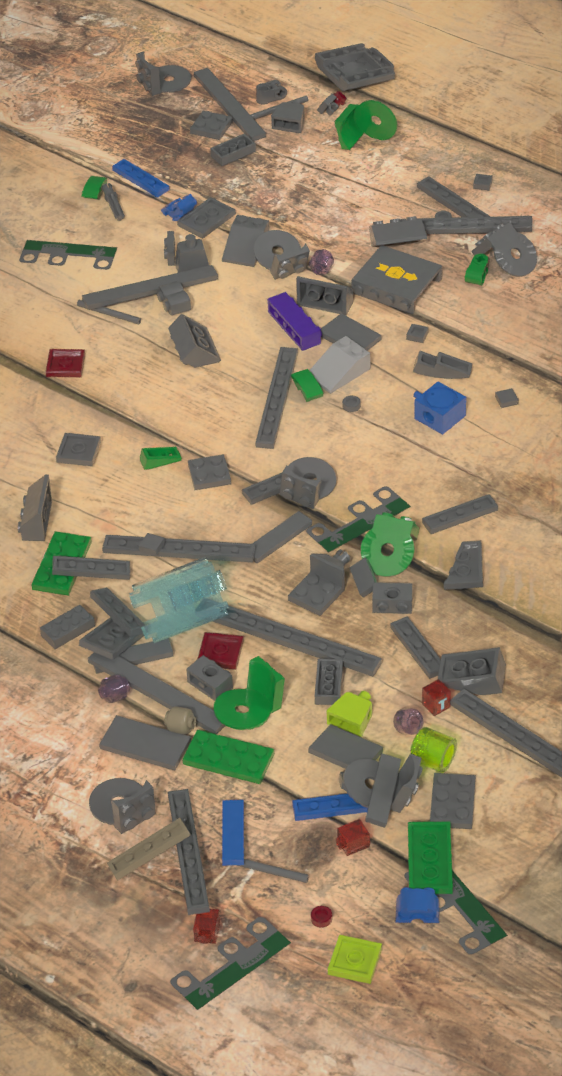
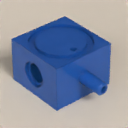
(439, 407)

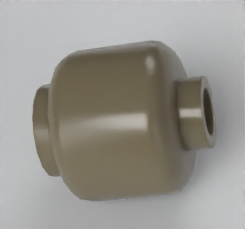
(180, 720)

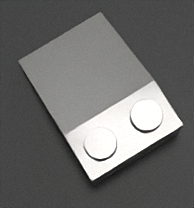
(341, 364)

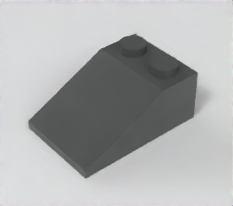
(242, 238)
(475, 671)

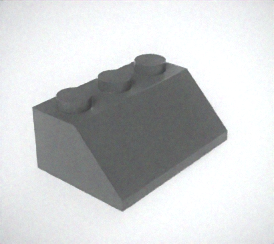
(397, 231)
(324, 295)
(193, 342)
(36, 511)

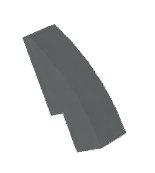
(441, 366)

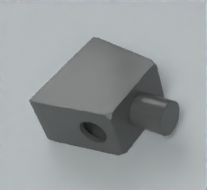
(289, 117)
(190, 254)

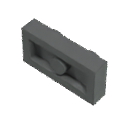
(169, 243)

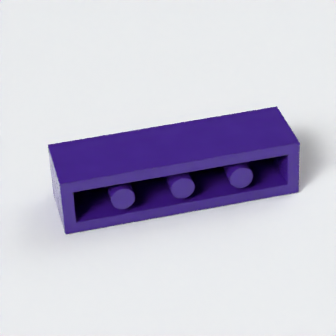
(294, 321)

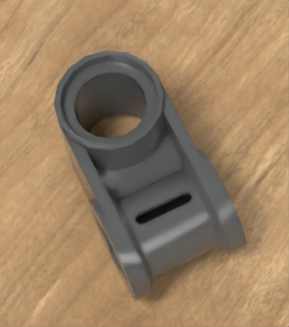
(270, 92)

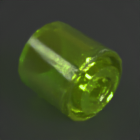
(434, 748)

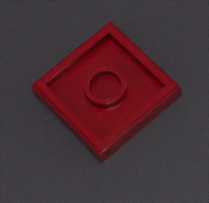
(65, 363)
(222, 649)

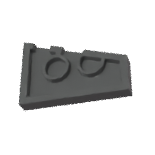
(467, 568)

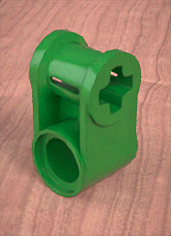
(477, 270)

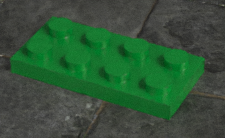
(60, 545)
(228, 756)
(430, 856)

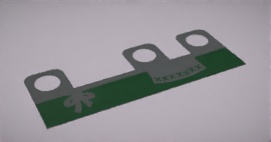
(64, 249)
(363, 522)
(486, 928)
(239, 965)

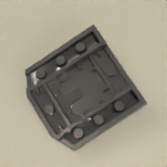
(355, 66)

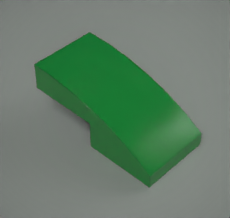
(93, 187)
(307, 384)

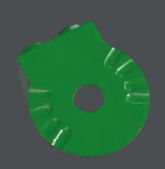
(358, 121)
(395, 532)
(261, 697)

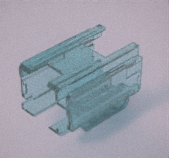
(181, 599)

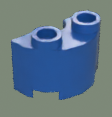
(179, 208)
(417, 904)

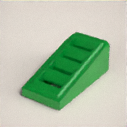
(159, 456)

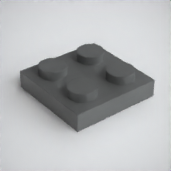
(211, 125)
(78, 449)
(209, 472)

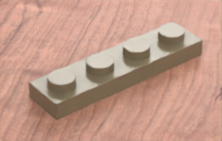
(148, 849)

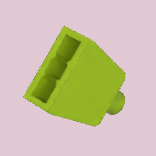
(351, 712)

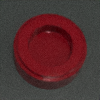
(321, 916)

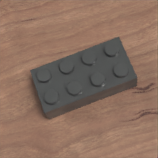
(233, 149)
(67, 626)
(328, 681)

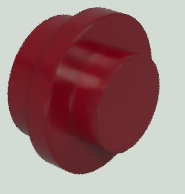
(341, 98)

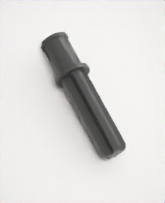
(111, 198)

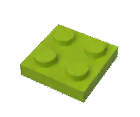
(354, 959)

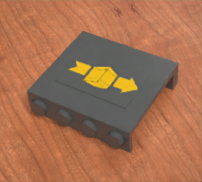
(395, 278)

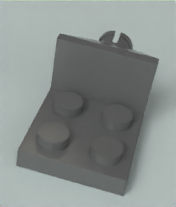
(322, 584)

